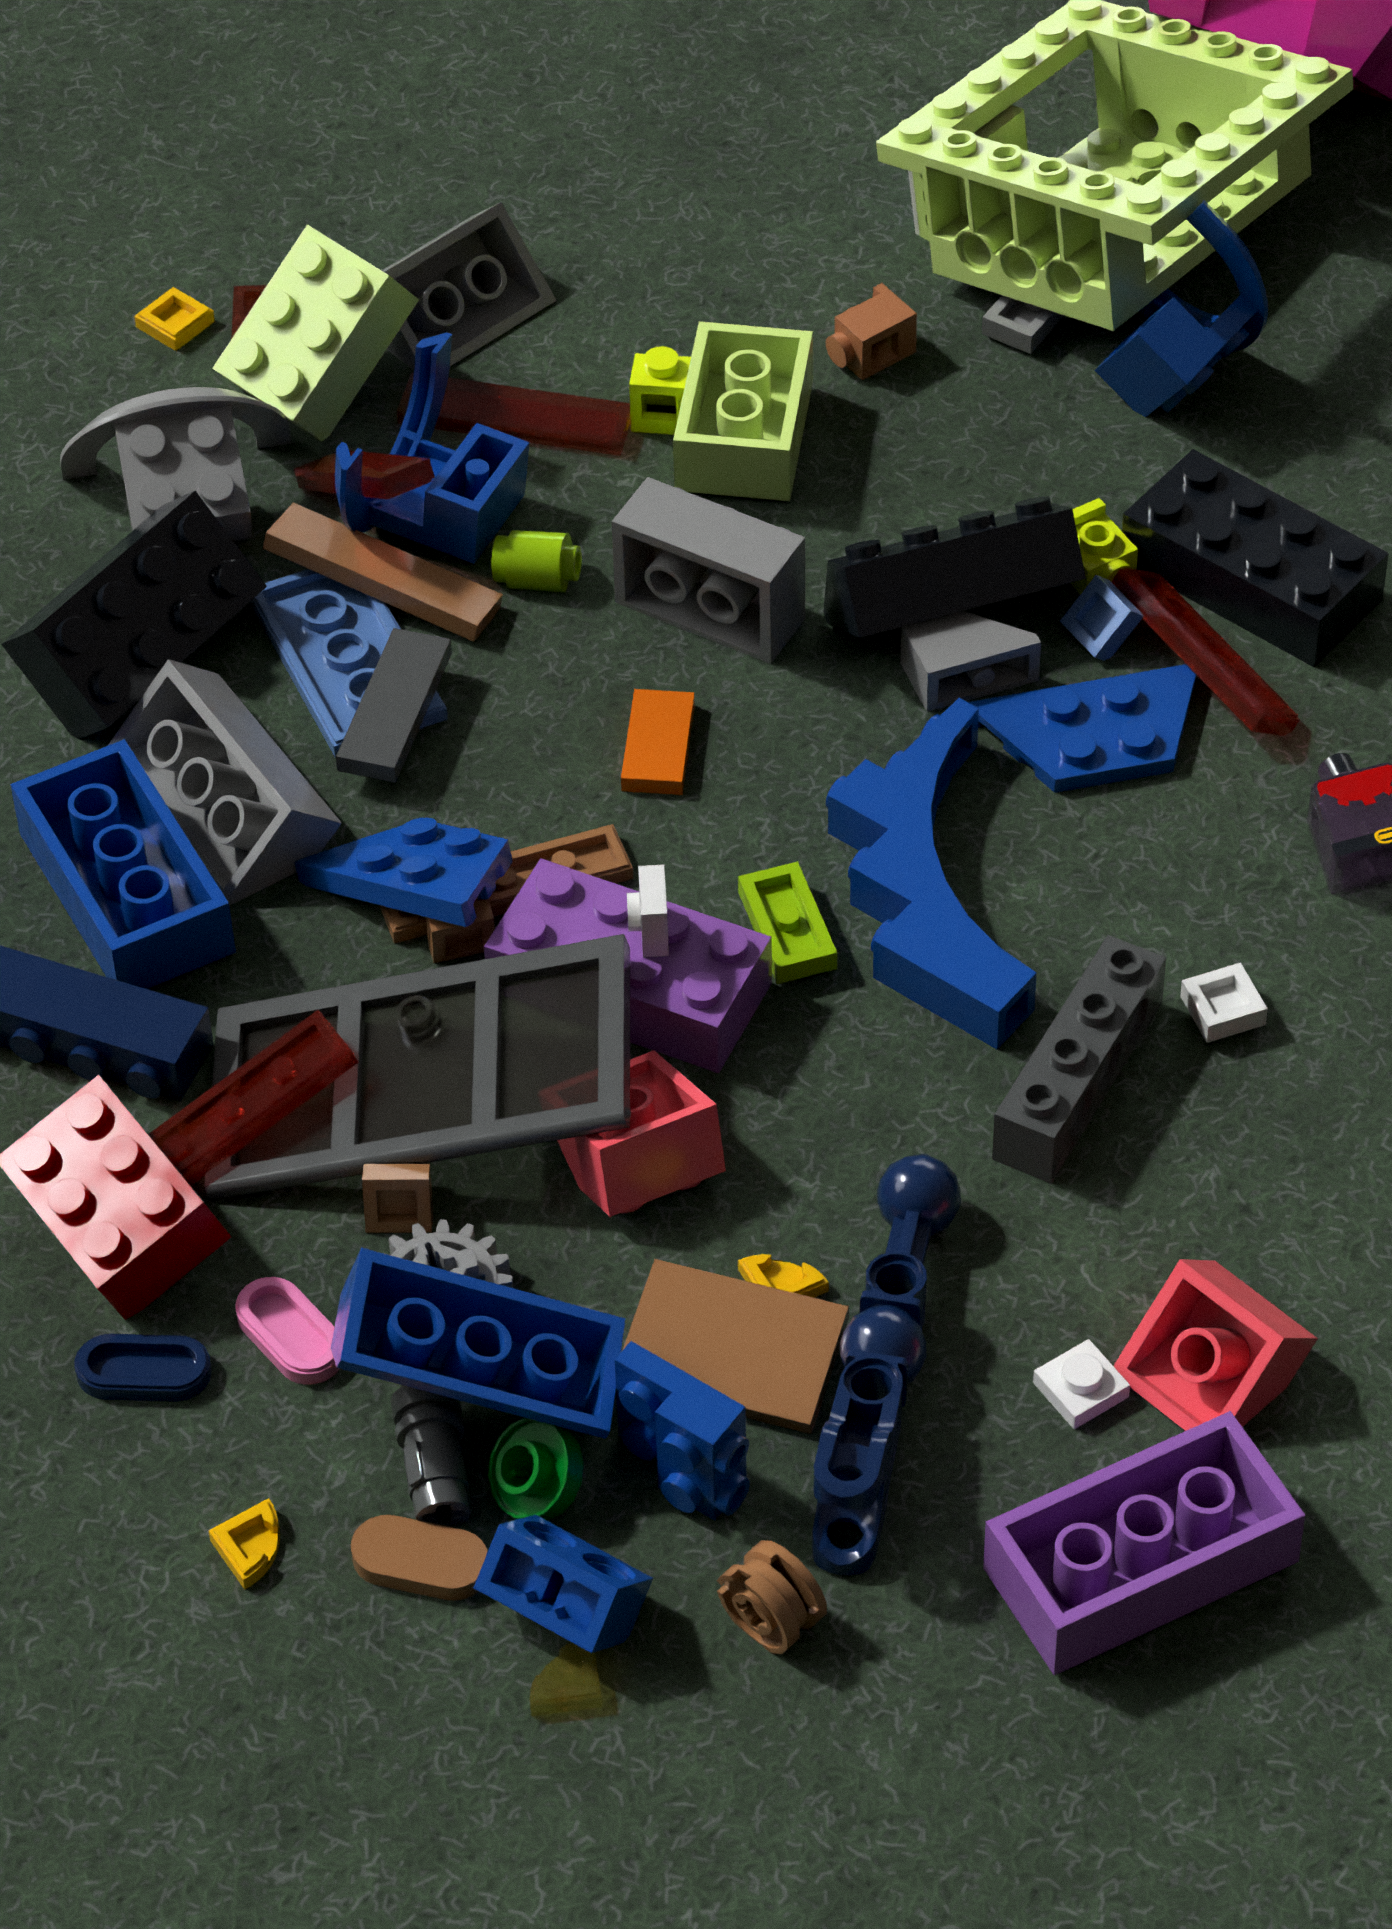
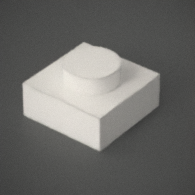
(649, 911)
(1223, 1002)
(1081, 1384)

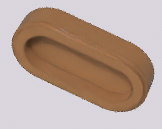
(418, 1557)

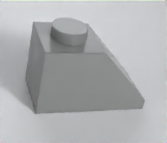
(966, 658)

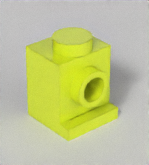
(657, 380)
(1101, 544)

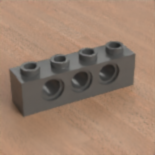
(1078, 1059)

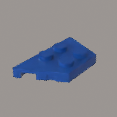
(1095, 727)
(414, 869)

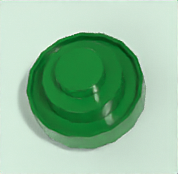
(535, 1469)

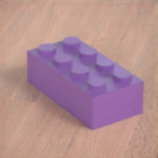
(679, 1003)
(1142, 1542)

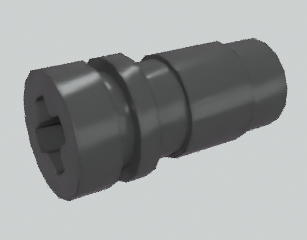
(434, 1459)

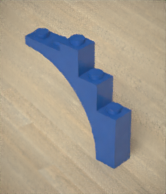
(925, 937)

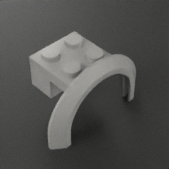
(177, 446)

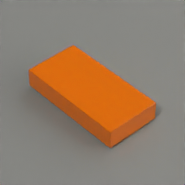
(658, 741)

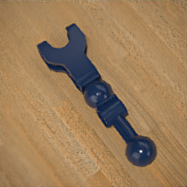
(880, 1356)

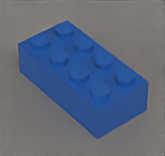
(123, 867)

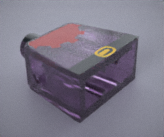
(1352, 822)

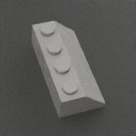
(225, 780)

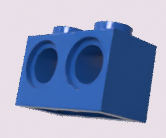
(563, 1583)

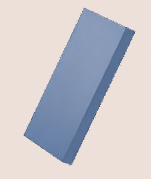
(329, 645)

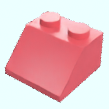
(666, 1148)
(1212, 1347)

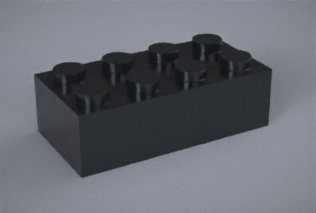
(1256, 557)
(132, 612)

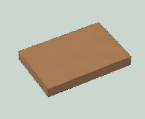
(743, 1340)

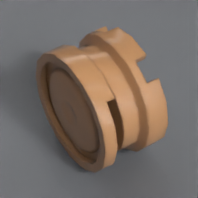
(772, 1596)

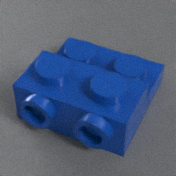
(687, 1428)

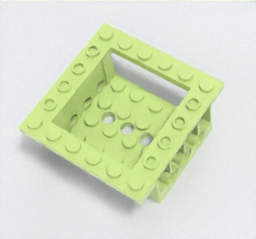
(1107, 222)

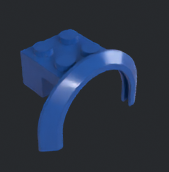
(1178, 342)
(471, 486)

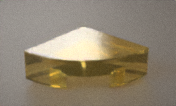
(567, 1683)

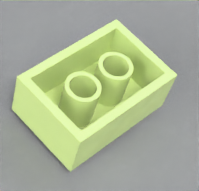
(316, 333)
(743, 411)

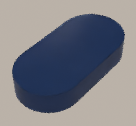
(143, 1367)

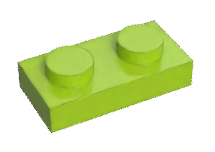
(785, 909)

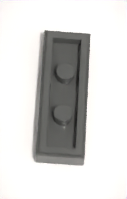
(394, 705)

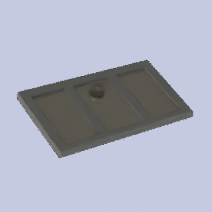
(445, 1065)

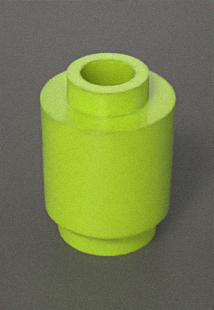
(536, 560)

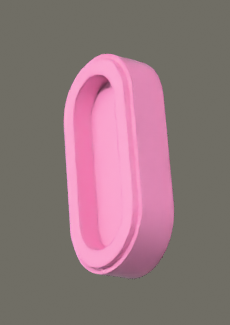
(287, 1329)

